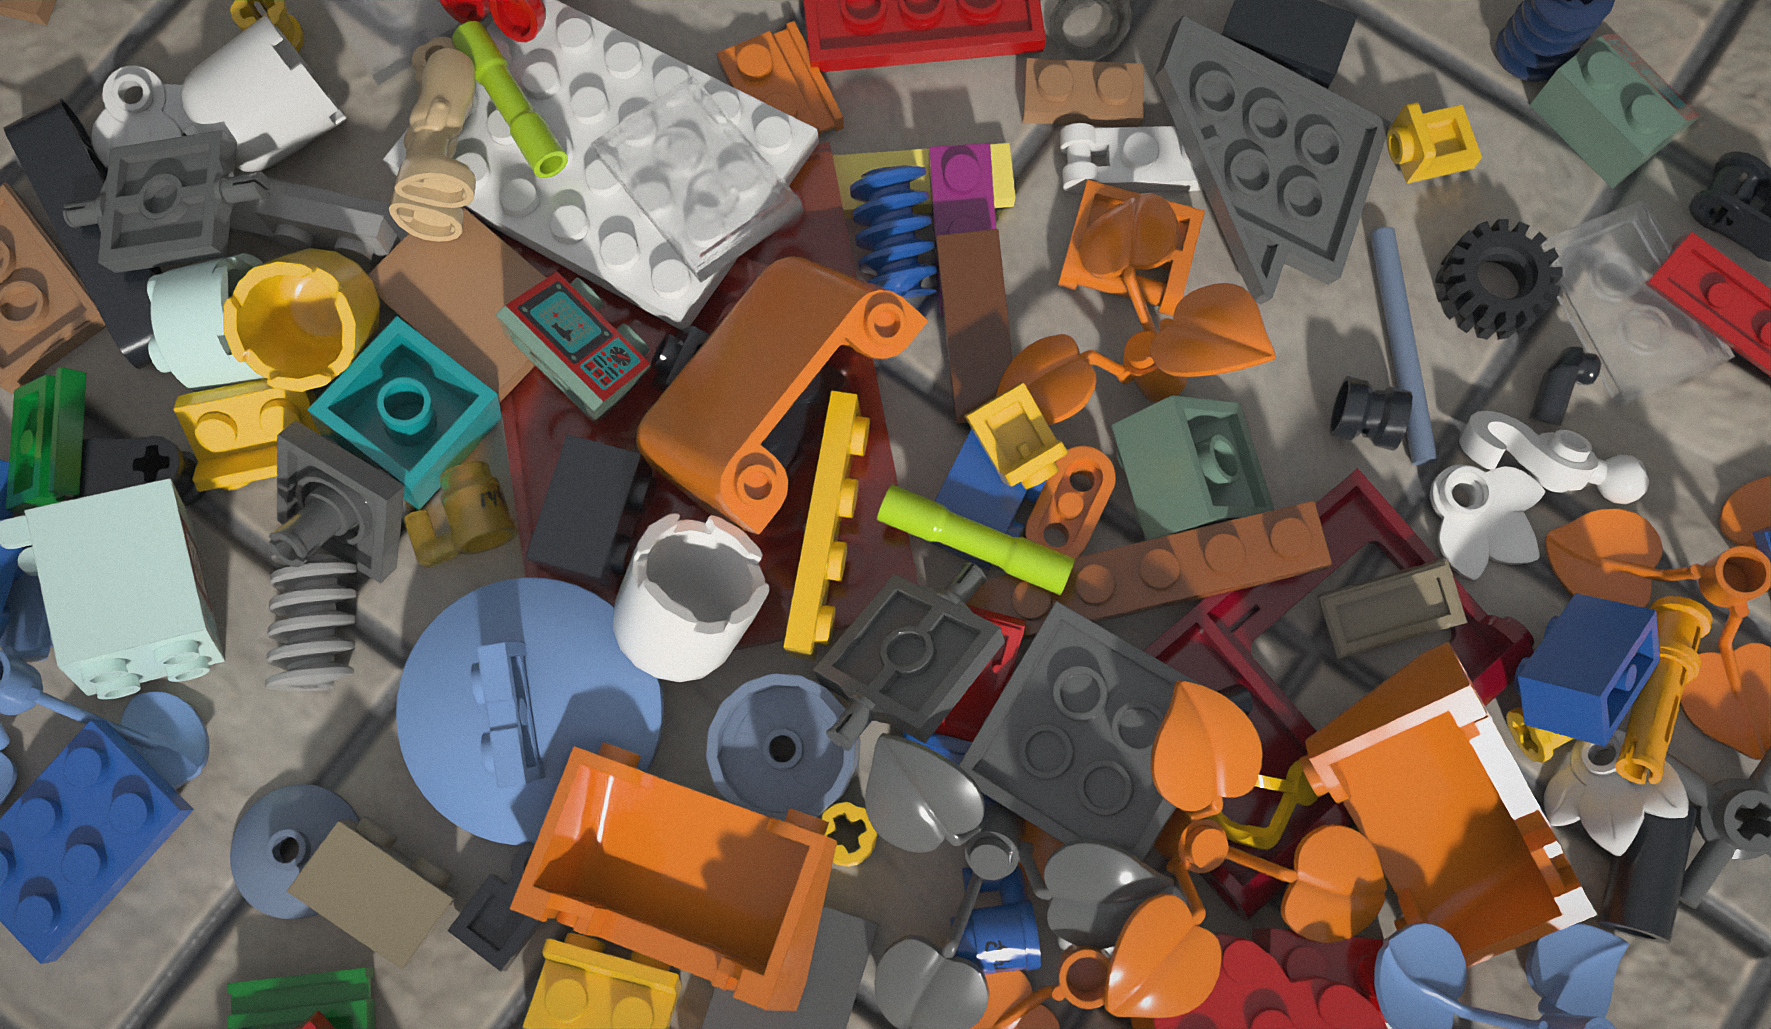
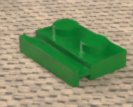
(46, 440)
(290, 1000)

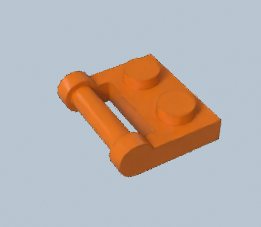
(1096, 201)

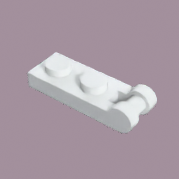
(1135, 159)

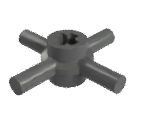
(1717, 824)

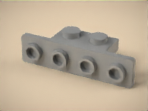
(321, 220)

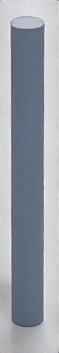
(1403, 343)

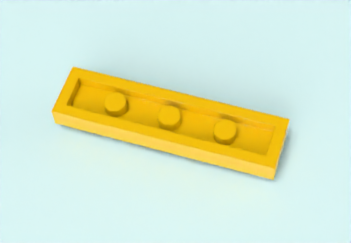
(821, 553)

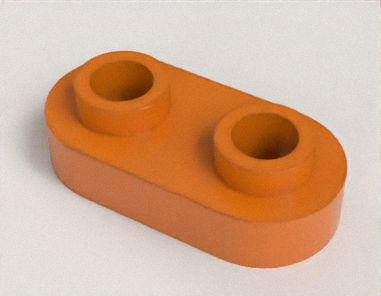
(1069, 509)

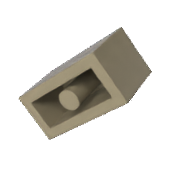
(375, 889)

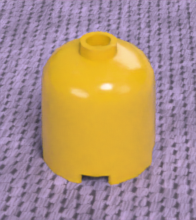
(302, 318)

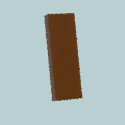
(973, 316)

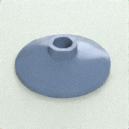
(255, 858)

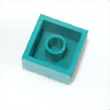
(407, 410)

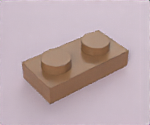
(1083, 93)

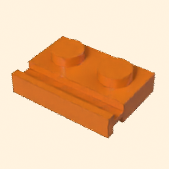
(780, 75)

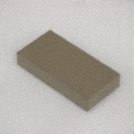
(1392, 608)

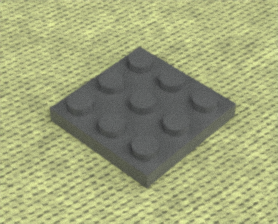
(1079, 736)

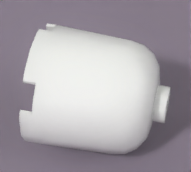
(259, 97)
(688, 597)

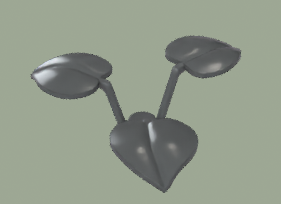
(918, 802)

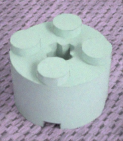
(190, 322)

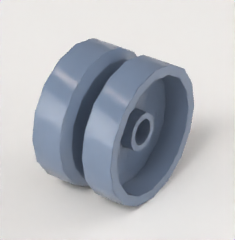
(743, 740)

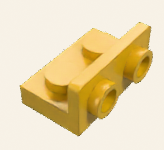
(237, 430)
(600, 991)

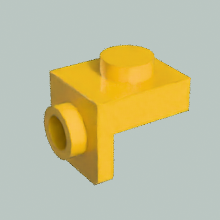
(1432, 142)
(1017, 438)

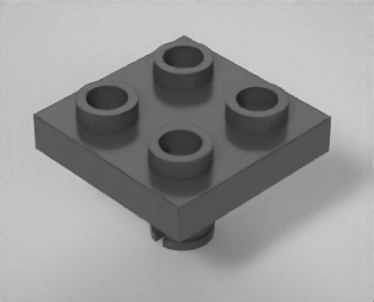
(334, 504)

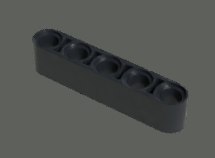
(63, 169)

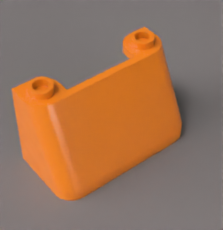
(749, 374)
(1447, 810)
(681, 877)

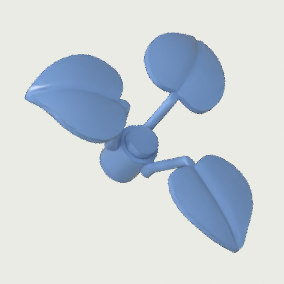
(153, 723)
(1425, 973)

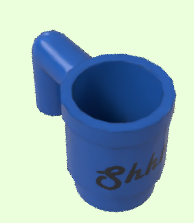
(1005, 934)

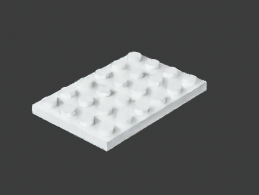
(584, 85)

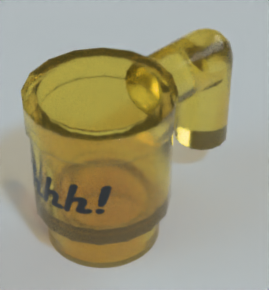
(474, 512)

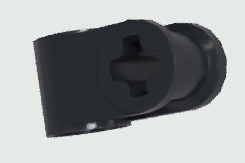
(1745, 204)
(131, 462)

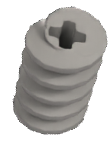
(309, 624)

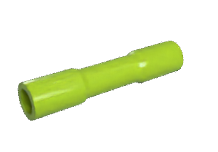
(525, 125)
(938, 524)

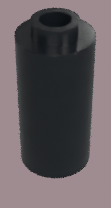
(1648, 879)

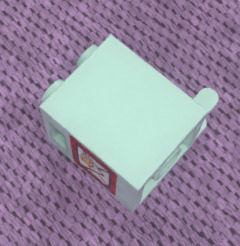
(120, 587)

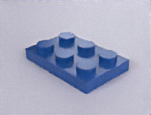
(80, 838)

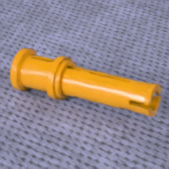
(1655, 710)

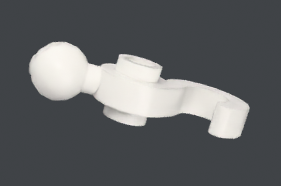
(1556, 459)

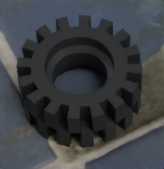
(1518, 255)

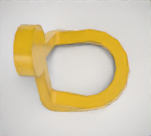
(1296, 791)

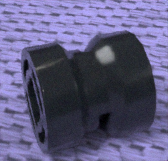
(1375, 414)

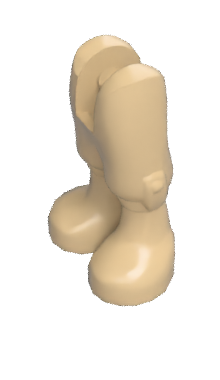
(430, 182)

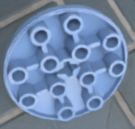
(507, 693)

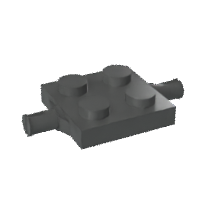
(167, 202)
(909, 657)

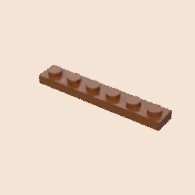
(1171, 569)

